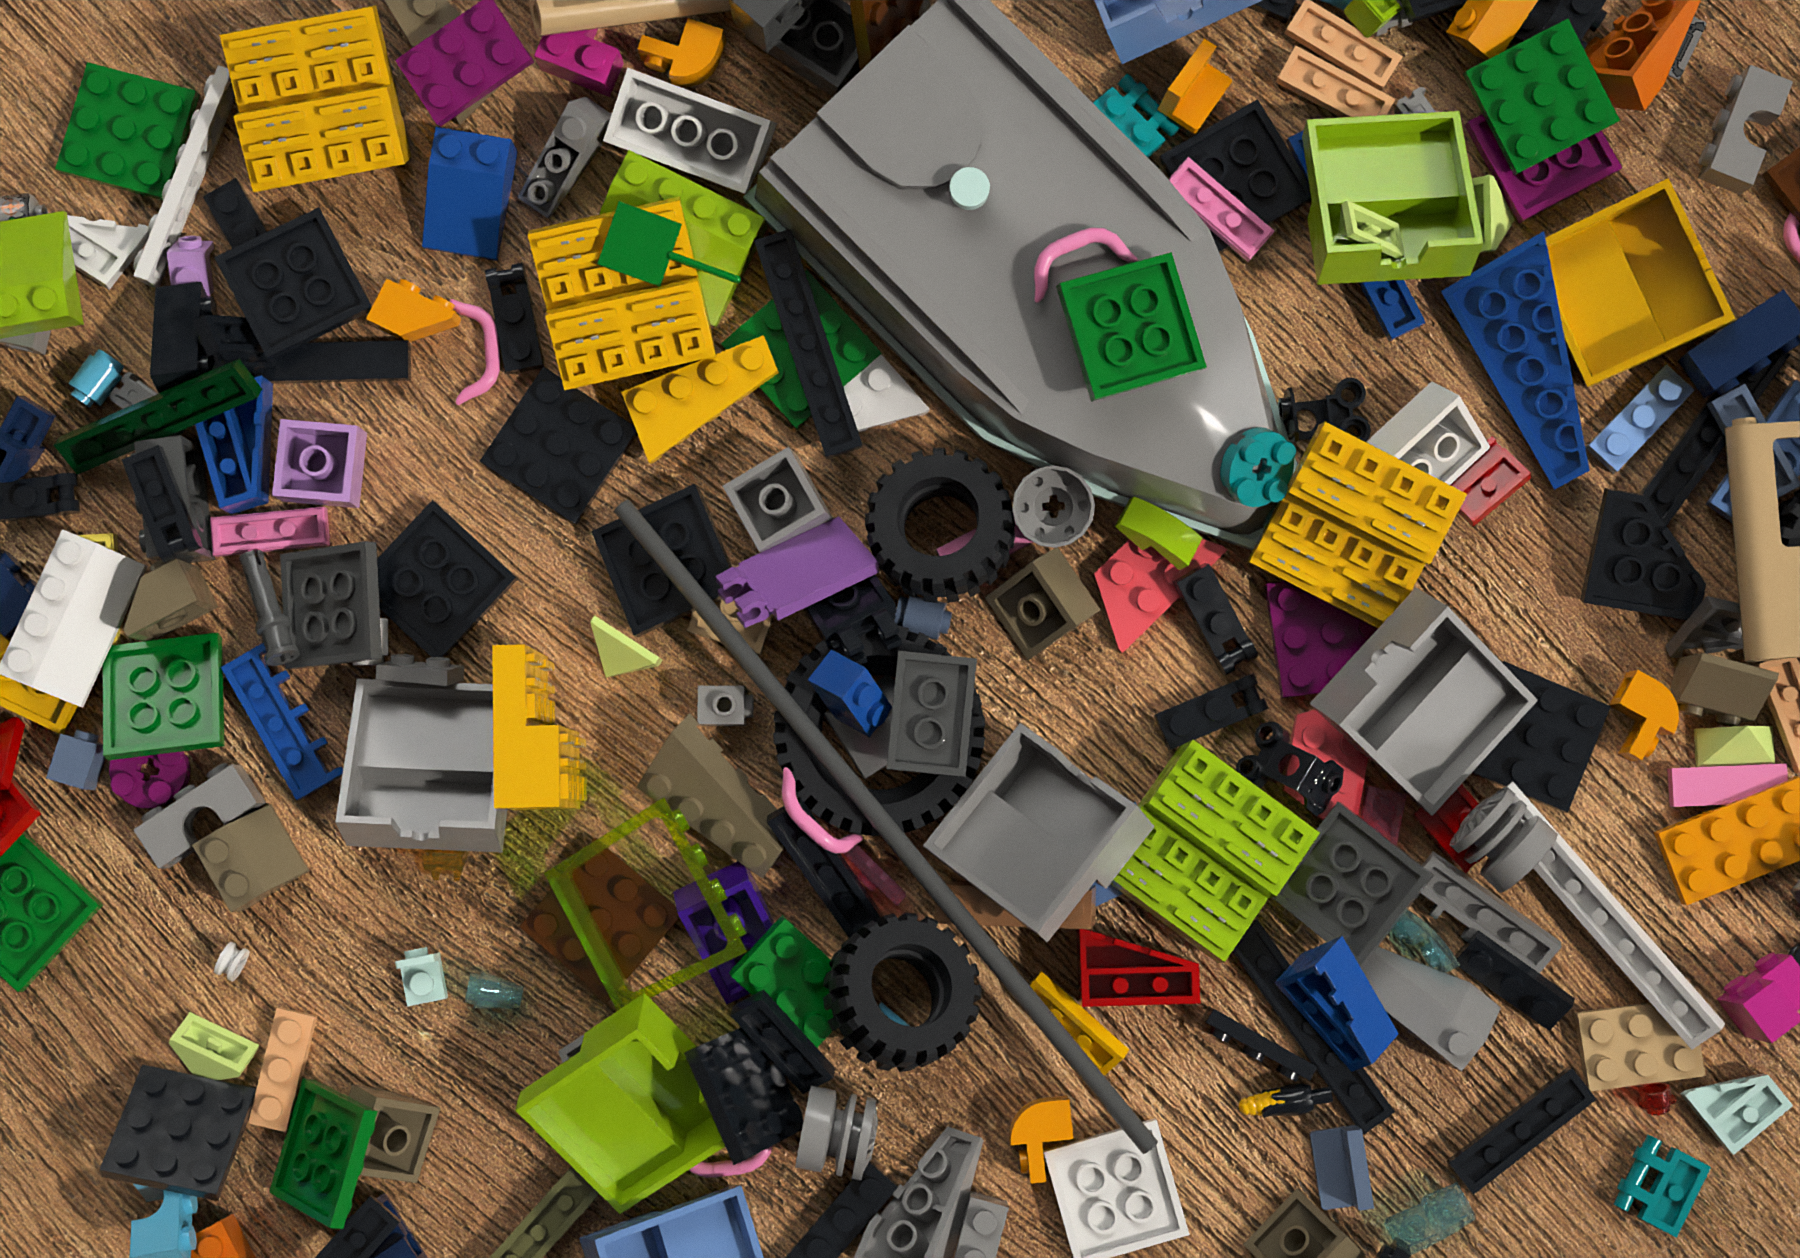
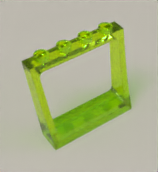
(589, 933)

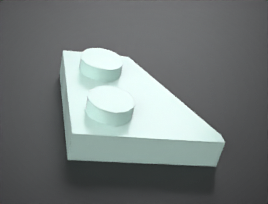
(1738, 1108)

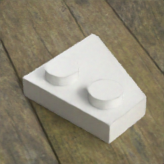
(104, 248)
(881, 396)

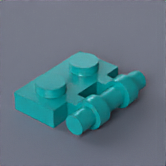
(1130, 122)
(1672, 1191)

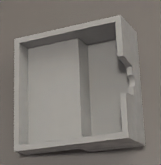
(1424, 700)
(420, 768)
(1038, 832)

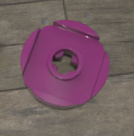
(132, 787)

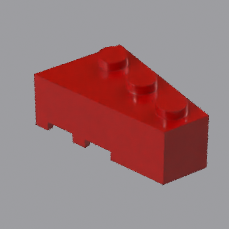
(1130, 974)

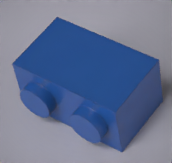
(850, 693)

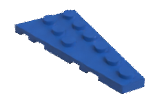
(1519, 337)

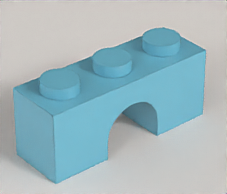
(168, 1230)

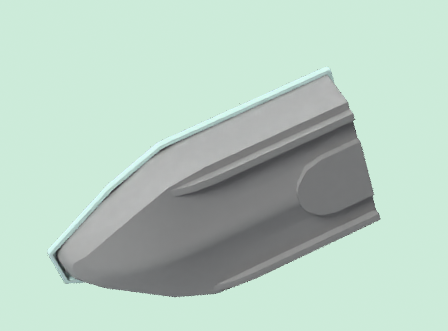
(959, 284)

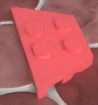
(1140, 587)
(1318, 737)

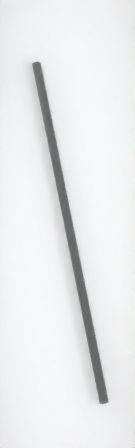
(886, 827)

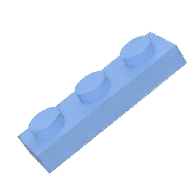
(1639, 419)

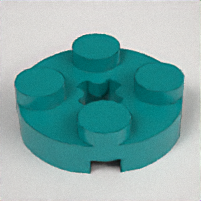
(1276, 470)

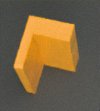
(1195, 90)

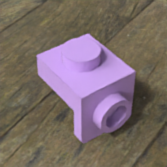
(190, 262)

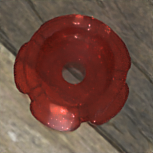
(1656, 1098)

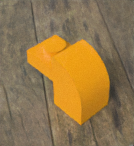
(692, 59)
(1652, 709)
(1036, 1123)

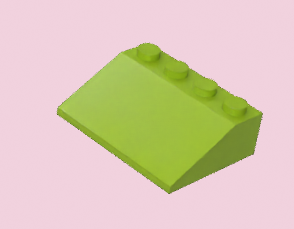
(717, 227)
(37, 276)

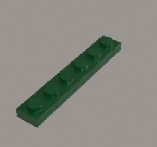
(158, 416)

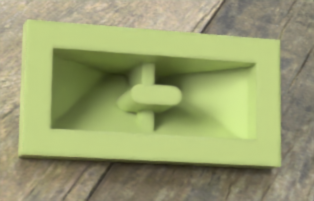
(1493, 212)
(1369, 227)
(619, 652)
(1734, 746)
(211, 1049)

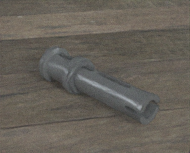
(271, 623)

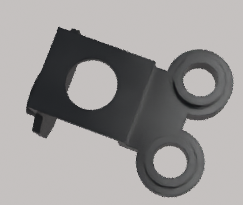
(1329, 409)
(1313, 779)

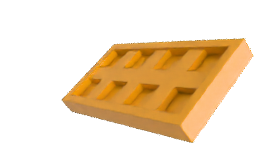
(1733, 842)

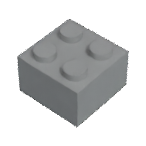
(777, 500)

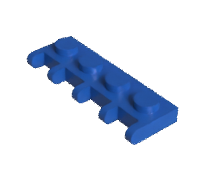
(279, 723)

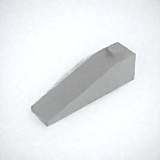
(1432, 1006)
(930, 1206)

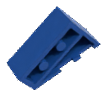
(239, 451)
(1339, 1003)

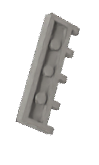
(1486, 912)

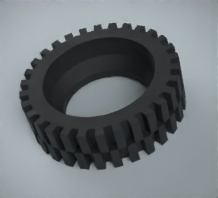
(908, 805)

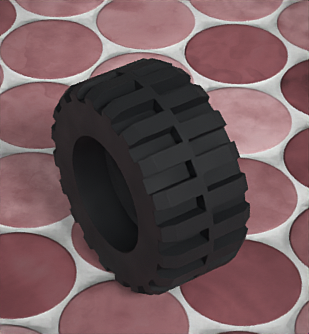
(930, 478)
(942, 966)

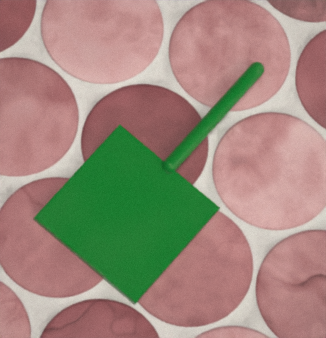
(643, 245)

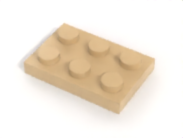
(1632, 1048)

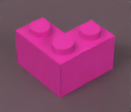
(580, 60)
(1766, 1000)

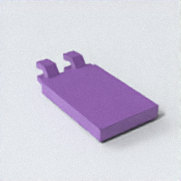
(797, 573)

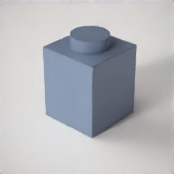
(77, 760)

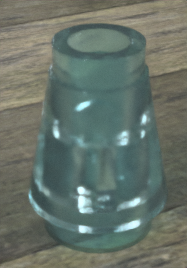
(492, 992)

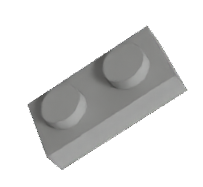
(433, 671)

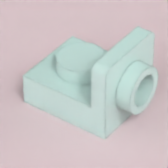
(422, 976)

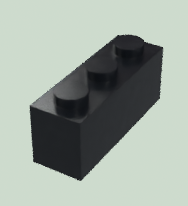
(175, 341)

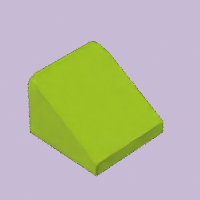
(1371, 14)

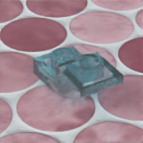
(1434, 951)
(1433, 1219)

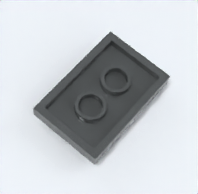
(931, 713)

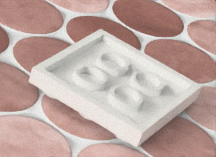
(1114, 1194)

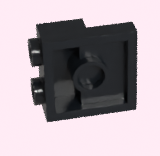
(1547, 13)

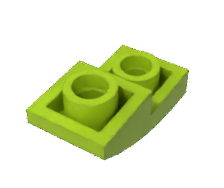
(1152, 526)

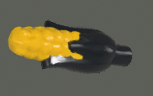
(1285, 1101)

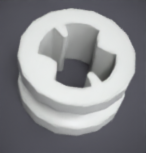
(231, 961)

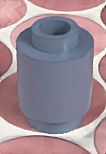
(923, 616)

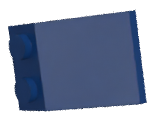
(468, 193)

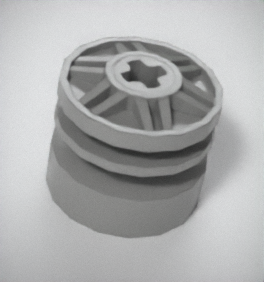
(1038, 524)
(1509, 845)
(836, 1133)

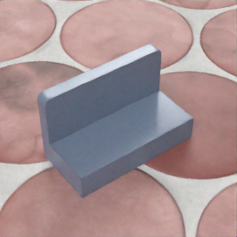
(1341, 1168)

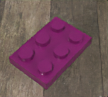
(464, 61)

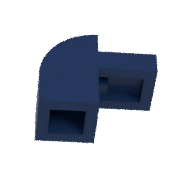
(22, 438)

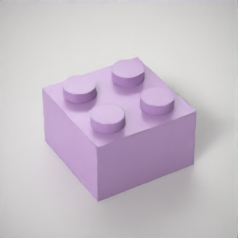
(319, 463)

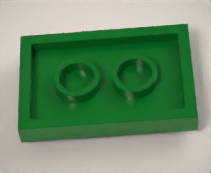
(791, 974)

